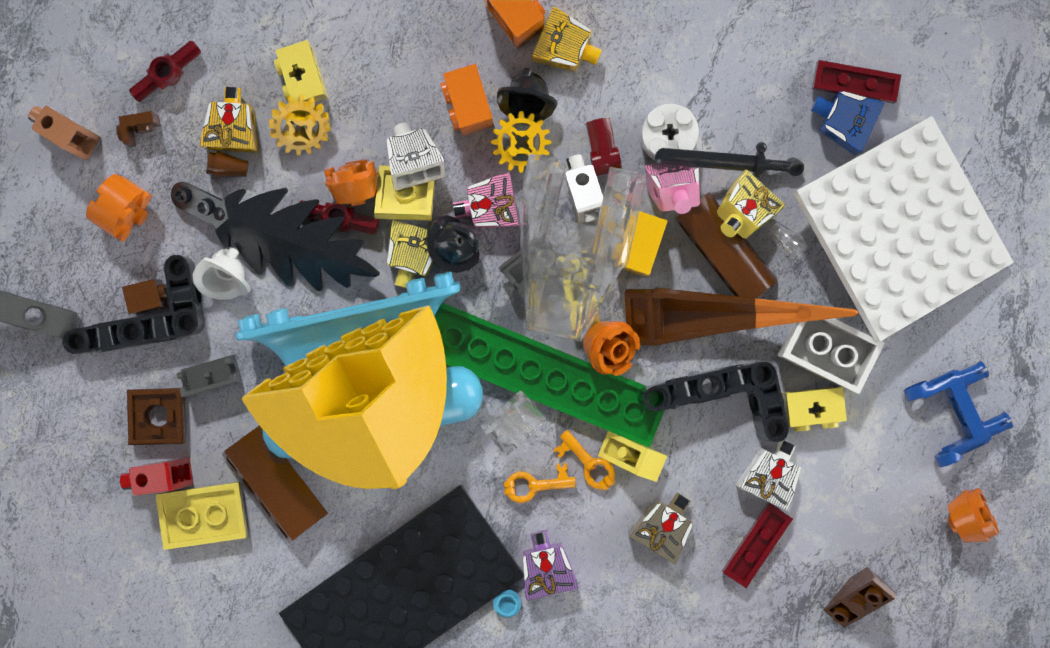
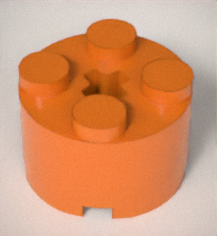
(119, 206)

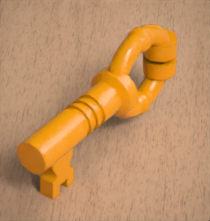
(590, 463)
(535, 485)

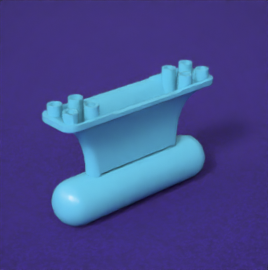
(299, 335)

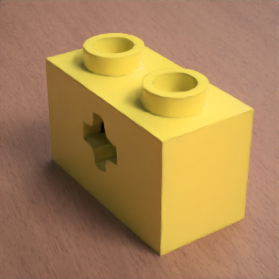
(300, 57)
(831, 408)

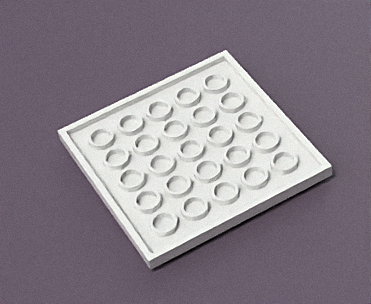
(903, 228)

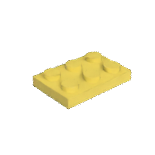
(202, 515)

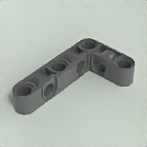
(52, 320)

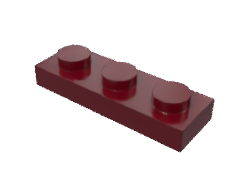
(856, 80)
(757, 545)

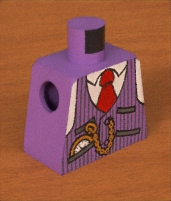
(546, 568)

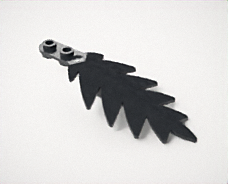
(277, 234)

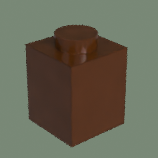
(145, 296)

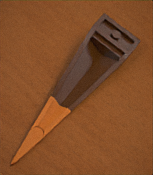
(679, 315)

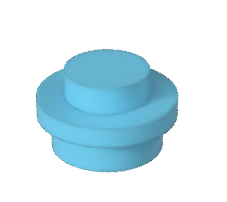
(507, 603)

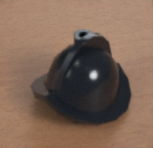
(527, 94)
(452, 244)

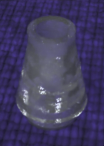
(789, 242)

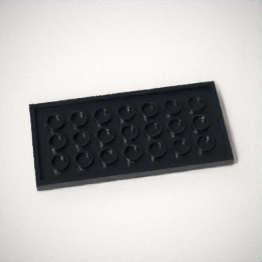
(409, 582)

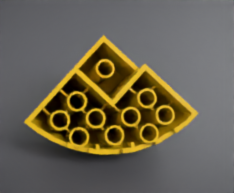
(362, 404)

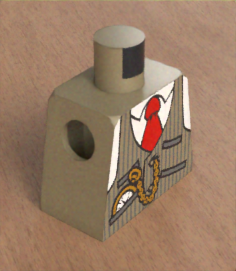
(664, 528)

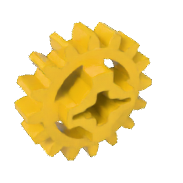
(299, 113)
(530, 132)

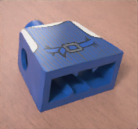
(848, 119)

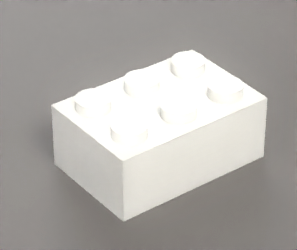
(832, 352)

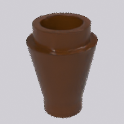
(225, 165)

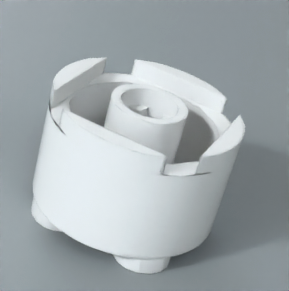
(678, 120)

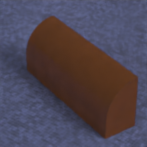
(730, 257)
(274, 485)

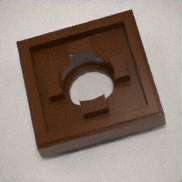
(141, 429)

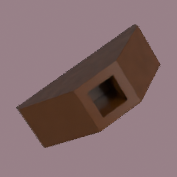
(859, 597)

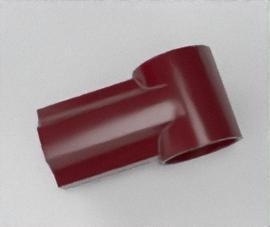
(602, 144)

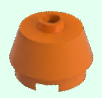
(352, 182)
(611, 346)
(972, 517)

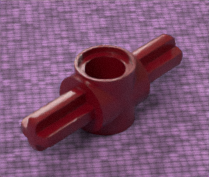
(153, 80)
(352, 220)

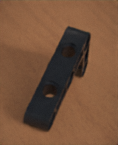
(183, 301)
(763, 397)

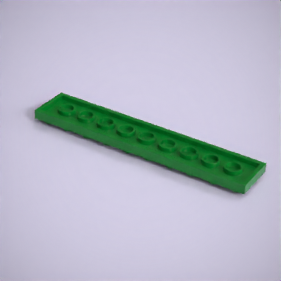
(546, 375)

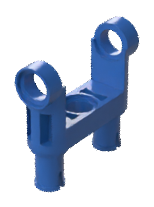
(955, 385)

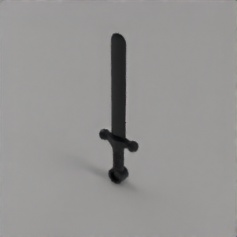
(729, 161)

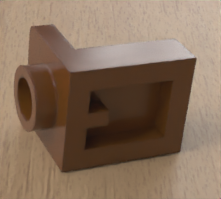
(136, 122)

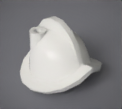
(221, 276)

